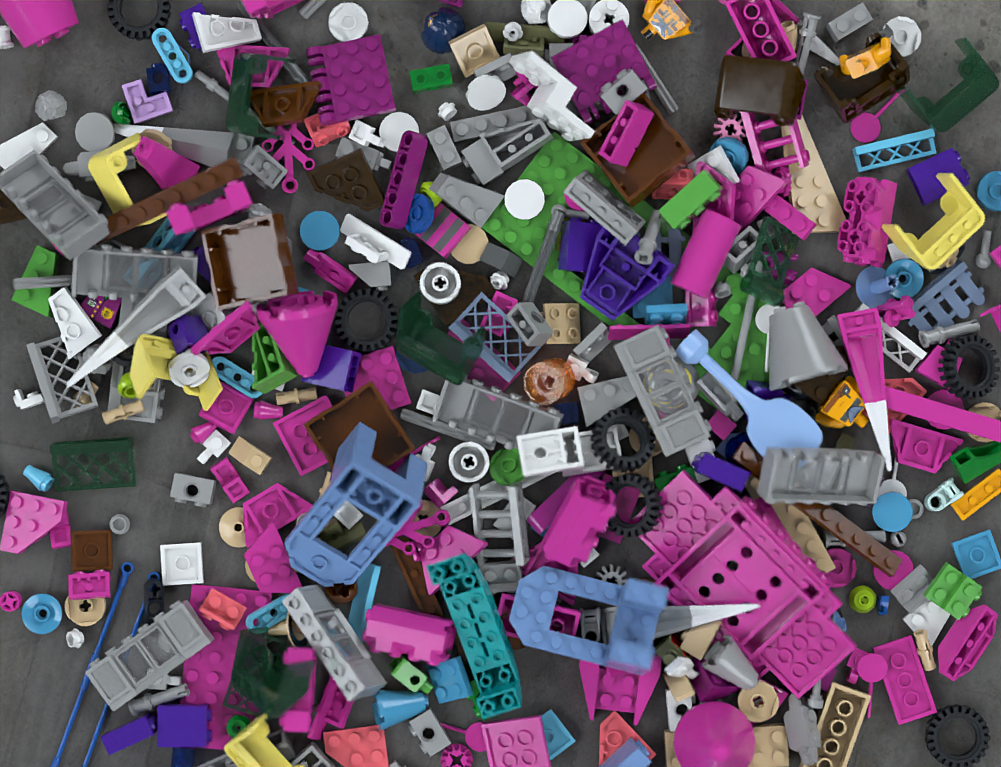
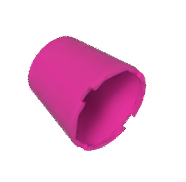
(38, 20)

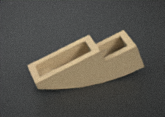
(679, 687)

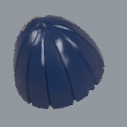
(441, 28)

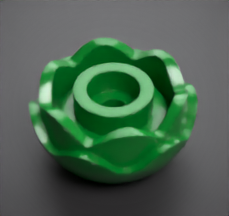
(121, 113)
(233, 722)

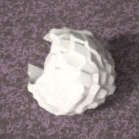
(535, 10)

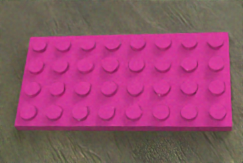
(211, 667)

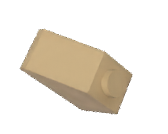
(250, 455)
(699, 638)

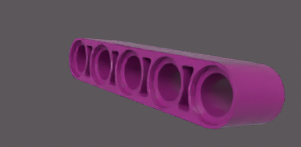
(403, 180)
(545, 513)

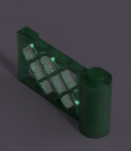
(763, 286)

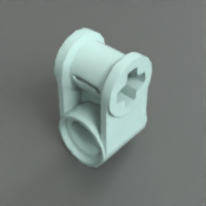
(946, 494)

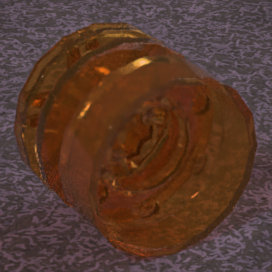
(539, 383)

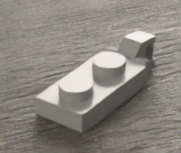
(373, 156)
(719, 396)

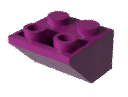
(709, 685)

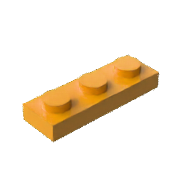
(978, 495)

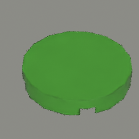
(506, 467)

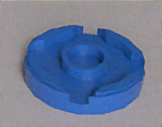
(420, 214)

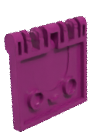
(597, 62)
(354, 78)

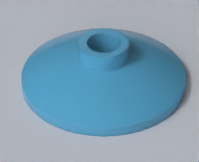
(913, 277)
(32, 617)

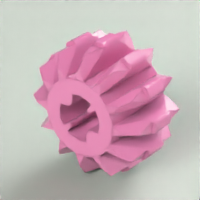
(730, 122)

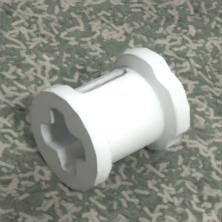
(5, 38)

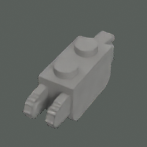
(81, 166)
(802, 729)

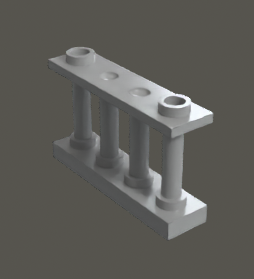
(516, 514)

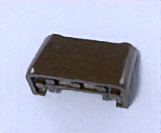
(759, 88)
(855, 96)

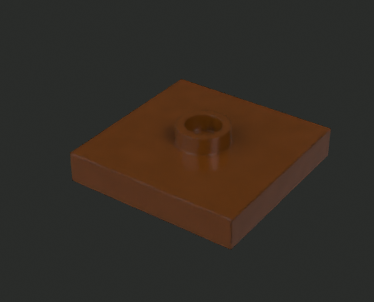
(91, 550)

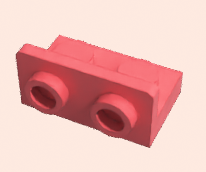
(323, 135)
(673, 185)
(222, 609)

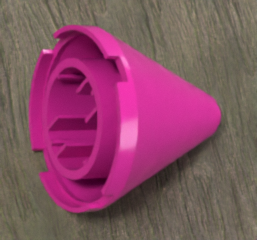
(300, 327)
(714, 737)

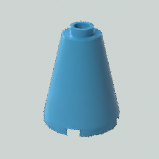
(397, 706)

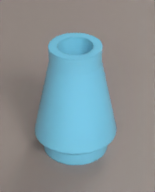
(39, 478)

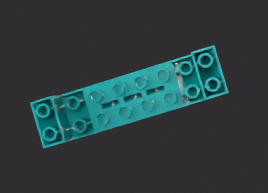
(480, 633)

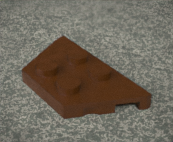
(284, 103)

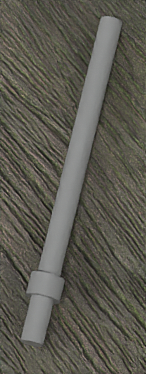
(213, 85)
(744, 331)

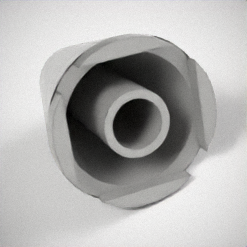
(730, 663)

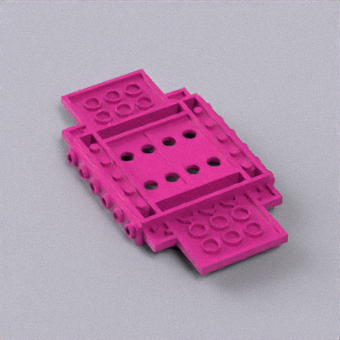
(792, 625)

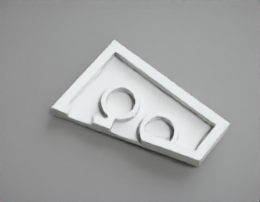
(36, 138)

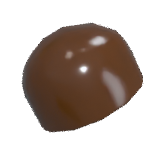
(342, 593)

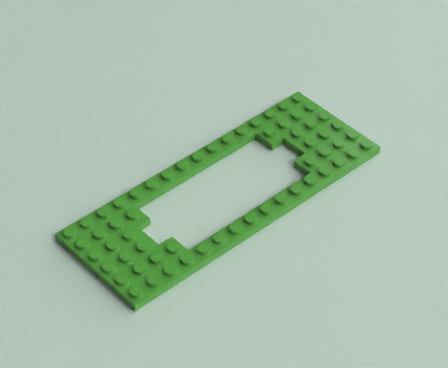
(553, 171)

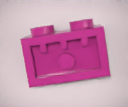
(505, 303)
(701, 311)
(89, 585)

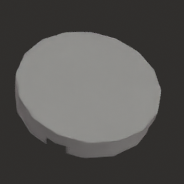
(95, 131)

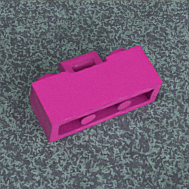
(626, 133)

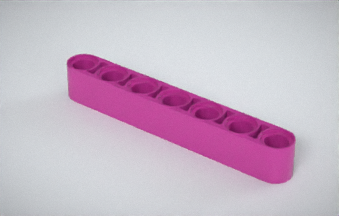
(943, 414)

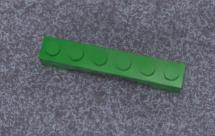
(976, 460)

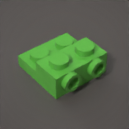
(953, 591)

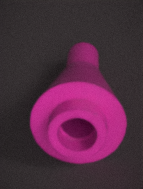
(202, 432)

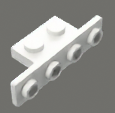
(373, 243)

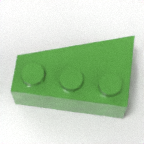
(691, 200)
(41, 264)
(270, 363)

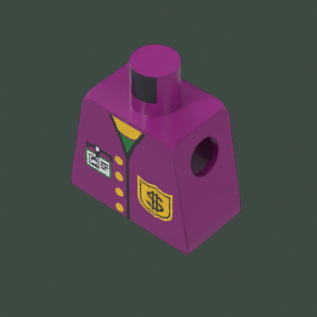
(103, 310)

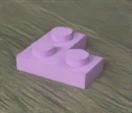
(141, 106)

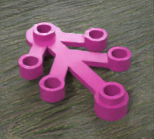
(288, 150)
(408, 529)

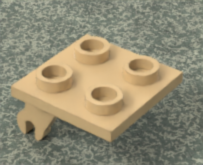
(564, 321)

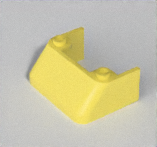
(104, 170)
(958, 224)
(151, 362)
(254, 749)

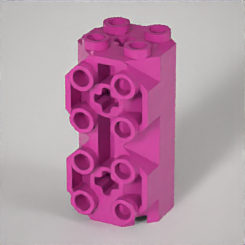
(869, 207)
(578, 521)
(409, 633)

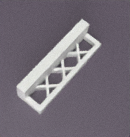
(902, 341)

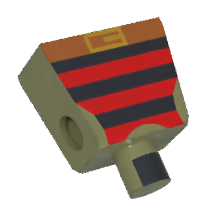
(669, 648)

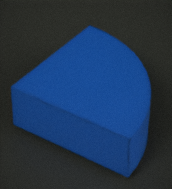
(883, 602)

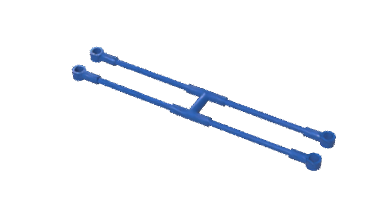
(85, 681)

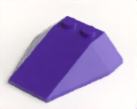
(615, 277)

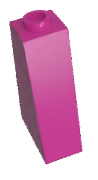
(164, 164)

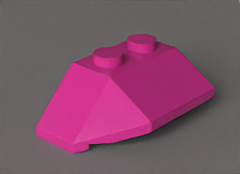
(966, 642)

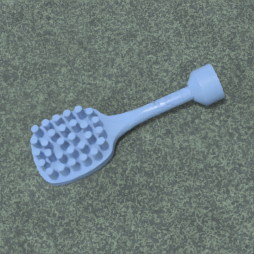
(770, 422)

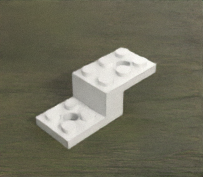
(551, 96)
(564, 450)

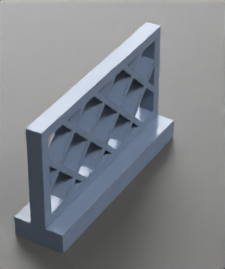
(487, 354)

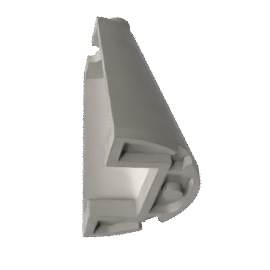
(799, 348)

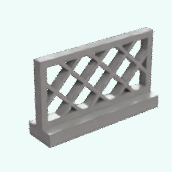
(604, 206)
(47, 386)

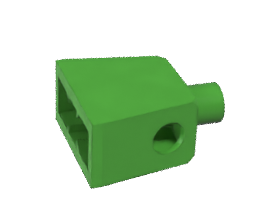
(404, 669)

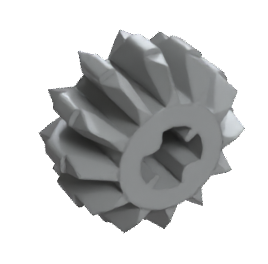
(609, 574)

